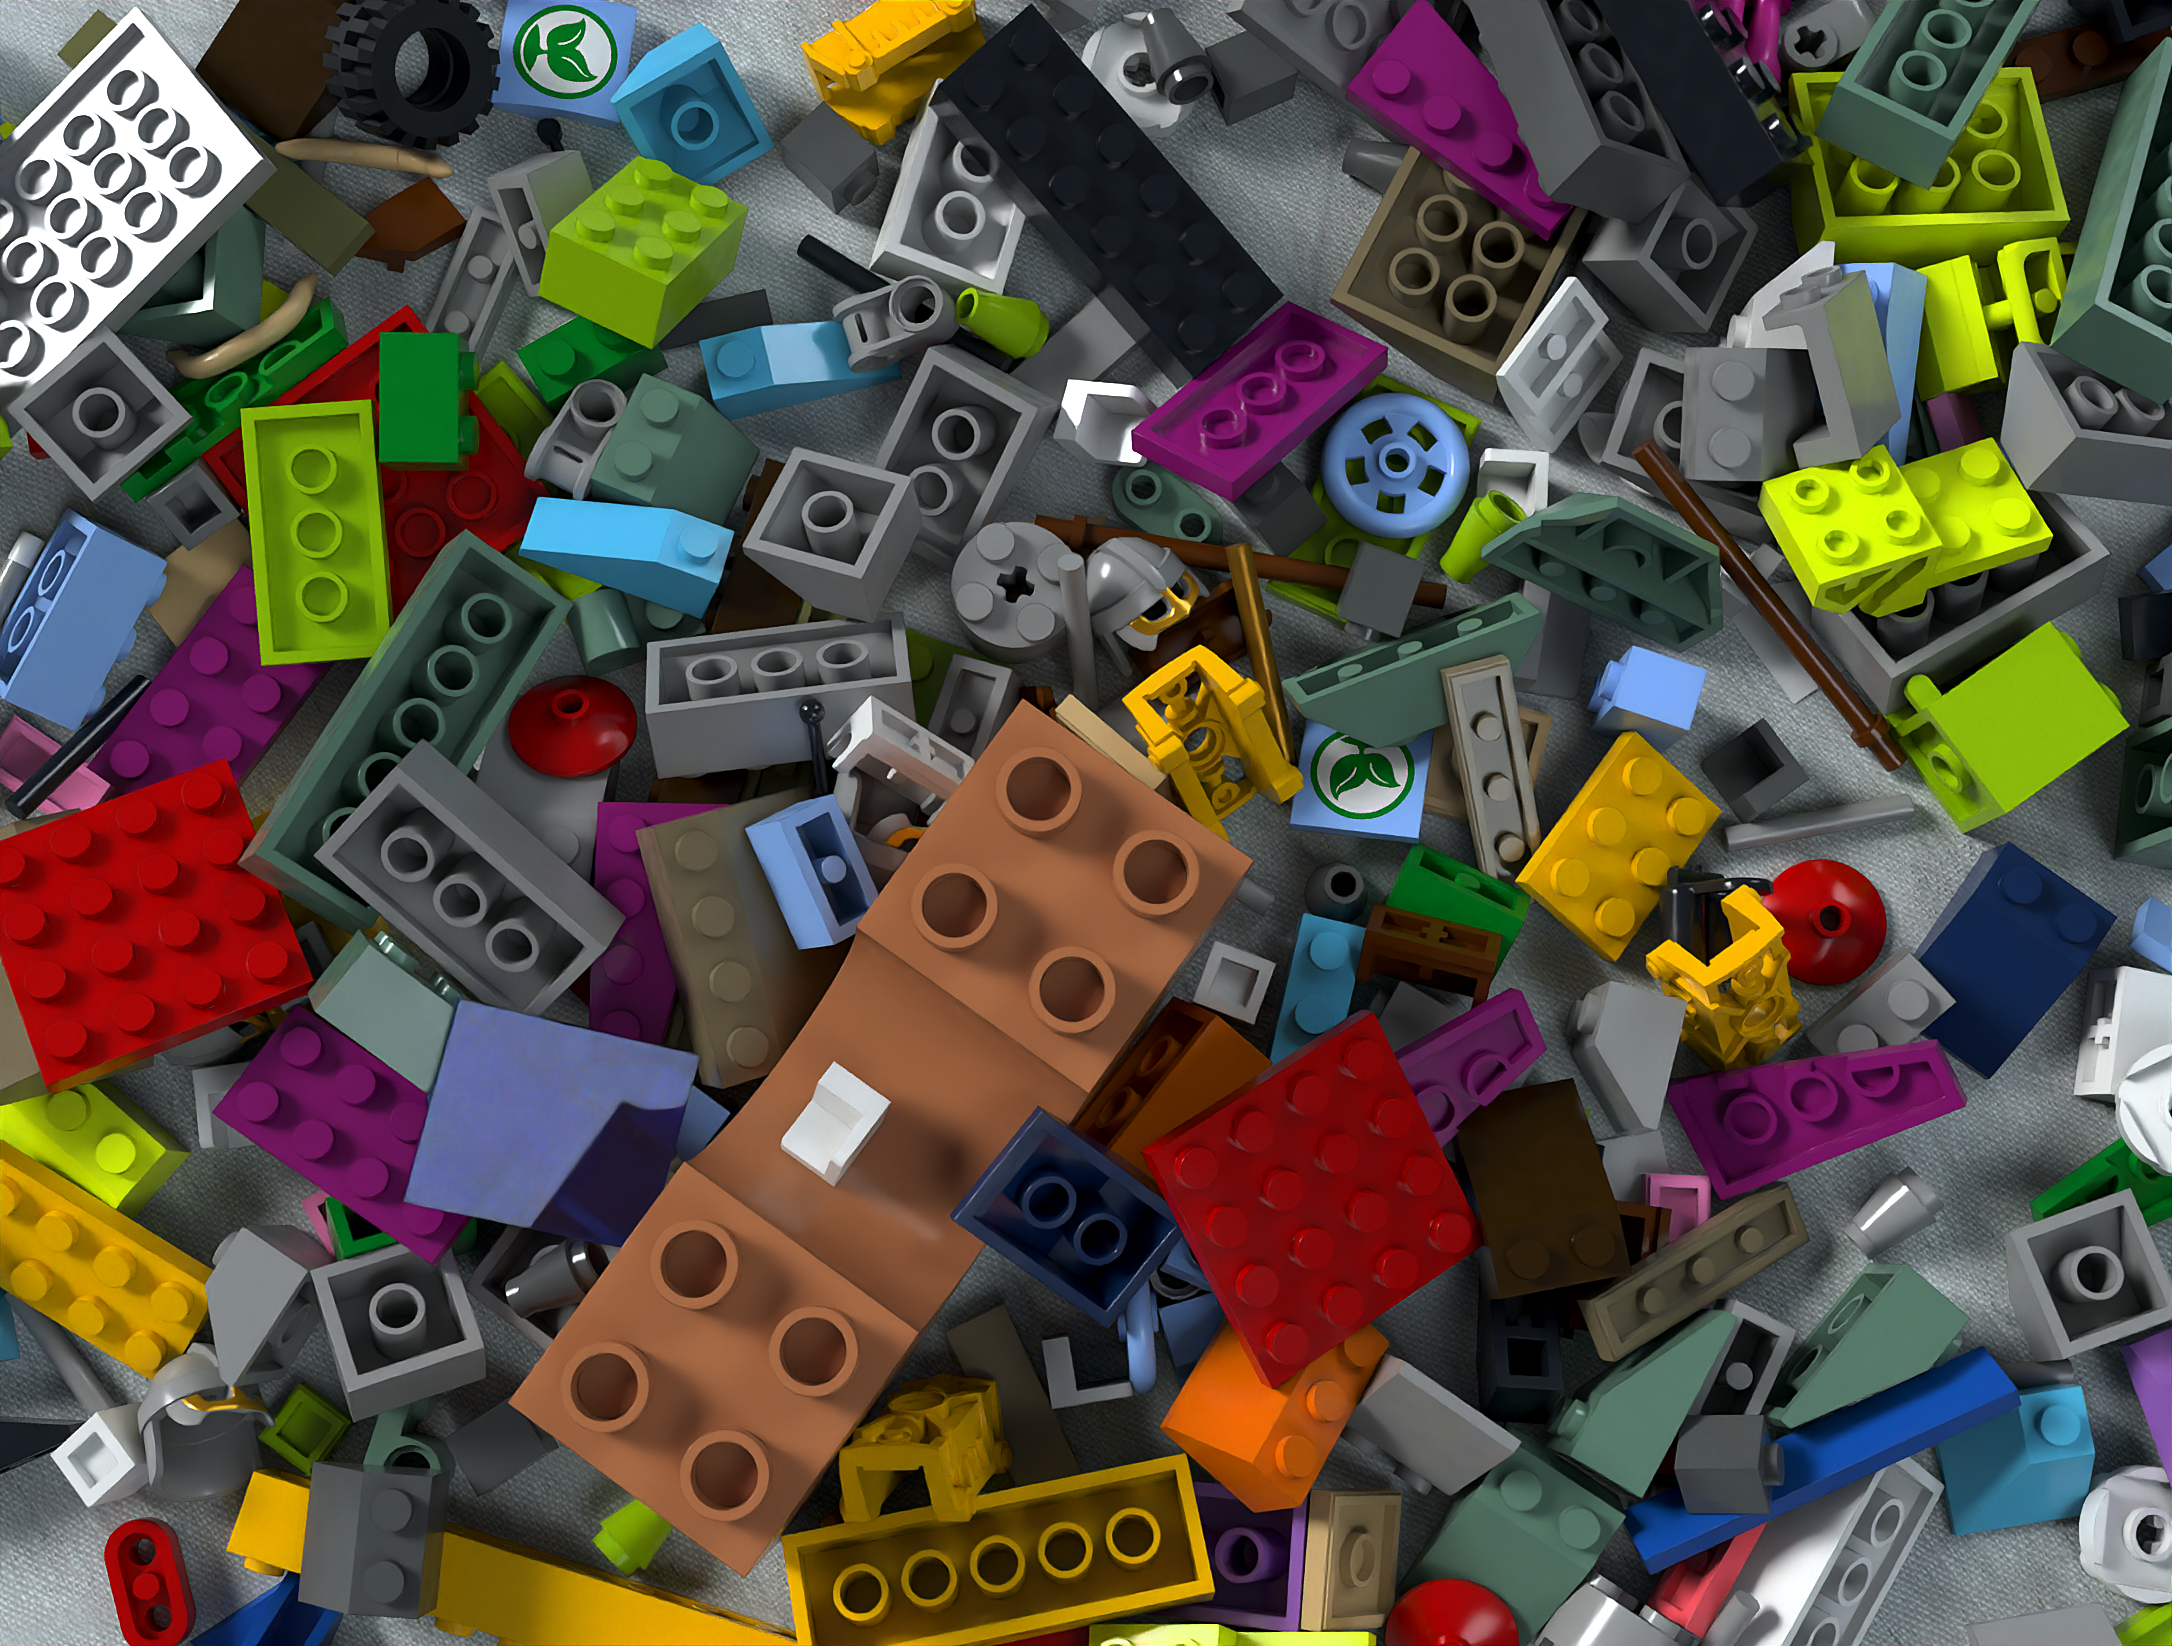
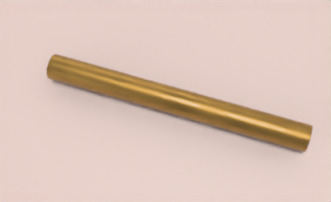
(1260, 645)

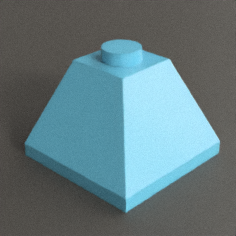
(691, 109)
(2020, 1464)

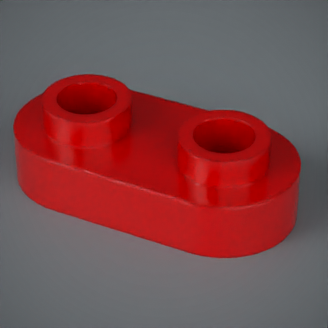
(144, 1585)

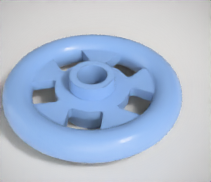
(1359, 501)
(1137, 1328)

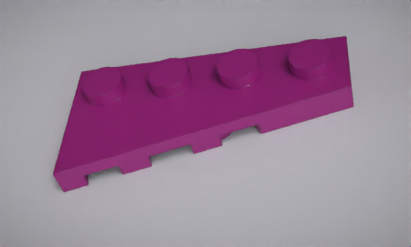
(1802, 1112)

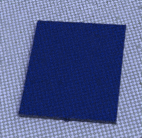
(549, 1124)

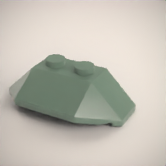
(1619, 566)
(1396, 686)

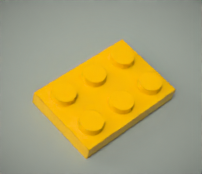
(1615, 844)

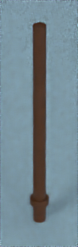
(1080, 535)
(1868, 729)

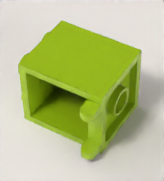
(2005, 726)

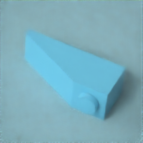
(782, 367)
(631, 549)

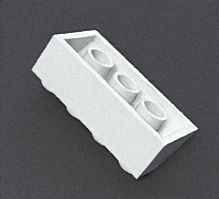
(1834, 1559)

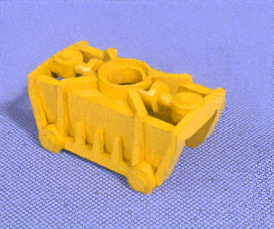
(891, 60)
(1234, 726)
(1736, 1025)
(965, 1449)

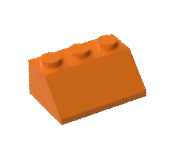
(1167, 1078)
(1264, 1439)

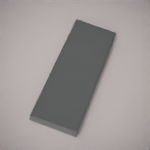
(720, 318)

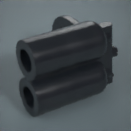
(1693, 909)

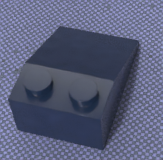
(2007, 954)
(1071, 1216)

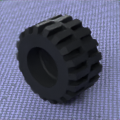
(456, 76)

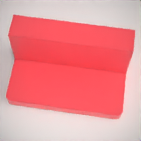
(1698, 1586)

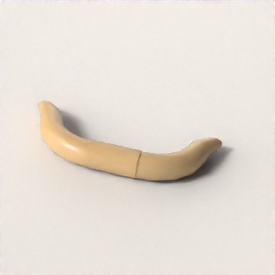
(366, 155)
(250, 341)

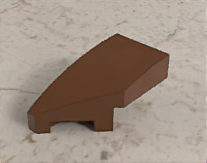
(411, 225)

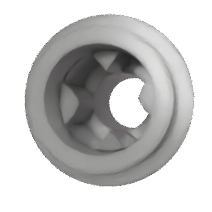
(1893, 1213)

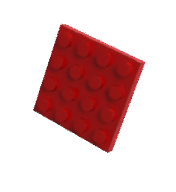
(420, 506)
(142, 927)
(1314, 1197)

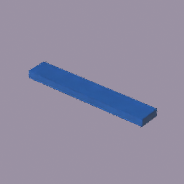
(1836, 1453)

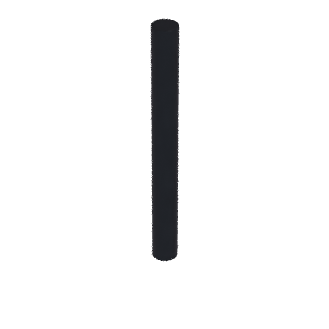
(865, 281)

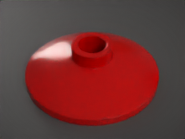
(572, 726)
(1820, 954)
(1450, 1615)

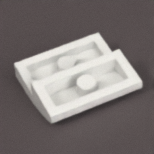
(1558, 366)

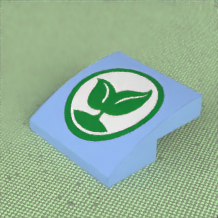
(564, 59)
(1360, 787)

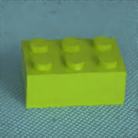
(642, 251)

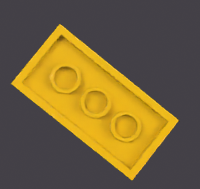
(96, 1268)

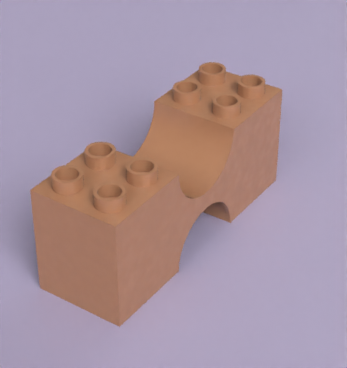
(982, 982)

